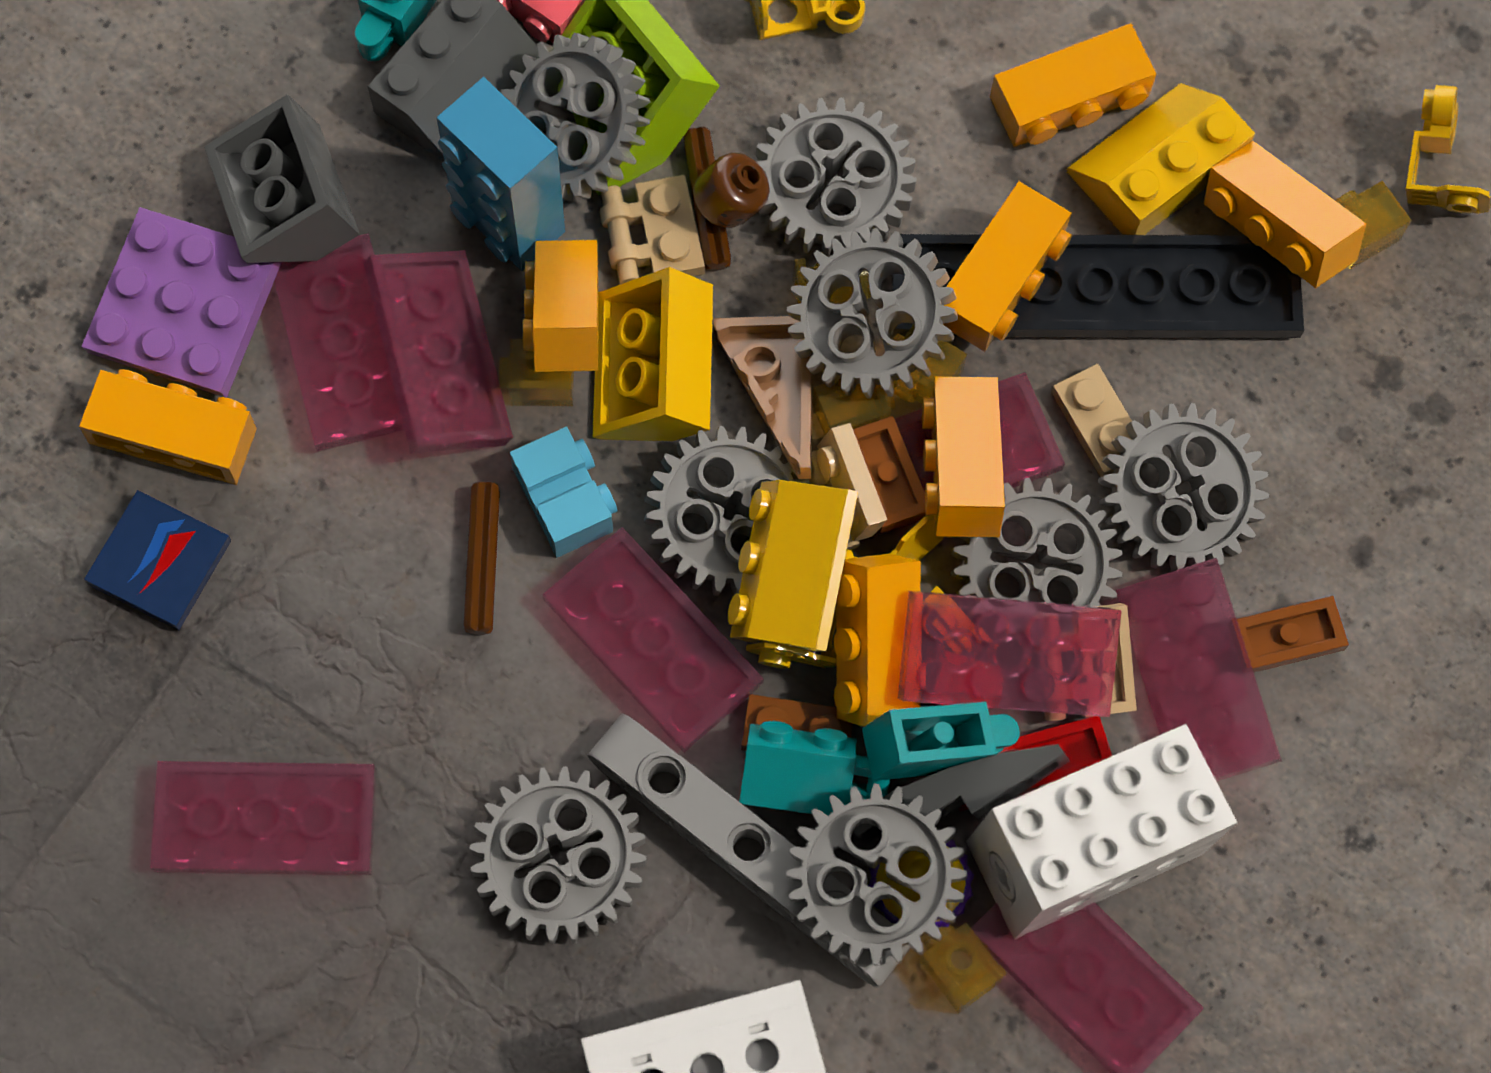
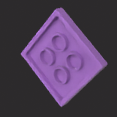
(180, 303)

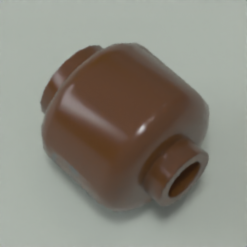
(731, 190)

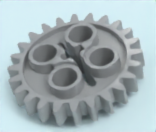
(587, 71)
(872, 200)
(916, 301)
(1225, 469)
(1040, 516)
(710, 553)
(902, 832)
(580, 898)

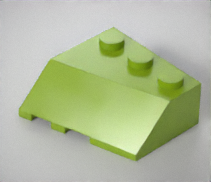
(672, 76)

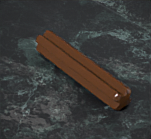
(712, 237)
(481, 558)

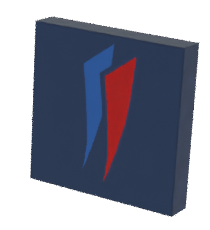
(158, 560)

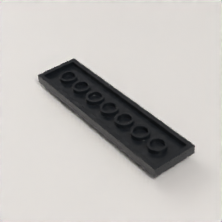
(1146, 288)

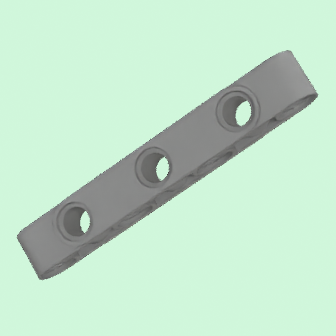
(715, 823)

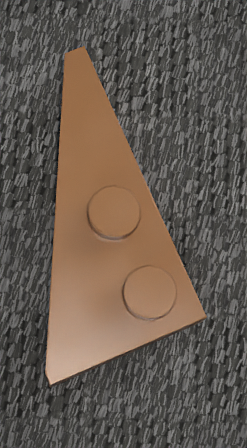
(774, 379)

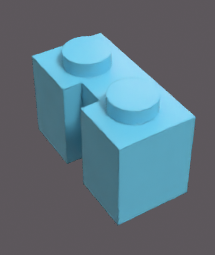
(562, 492)

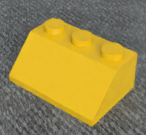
(1160, 158)
(654, 358)
(792, 564)

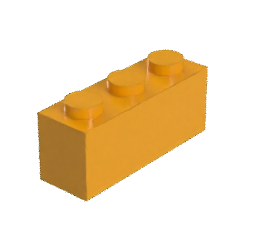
(1073, 86)
(1284, 214)
(1007, 265)
(562, 306)
(168, 425)
(964, 457)
(871, 635)

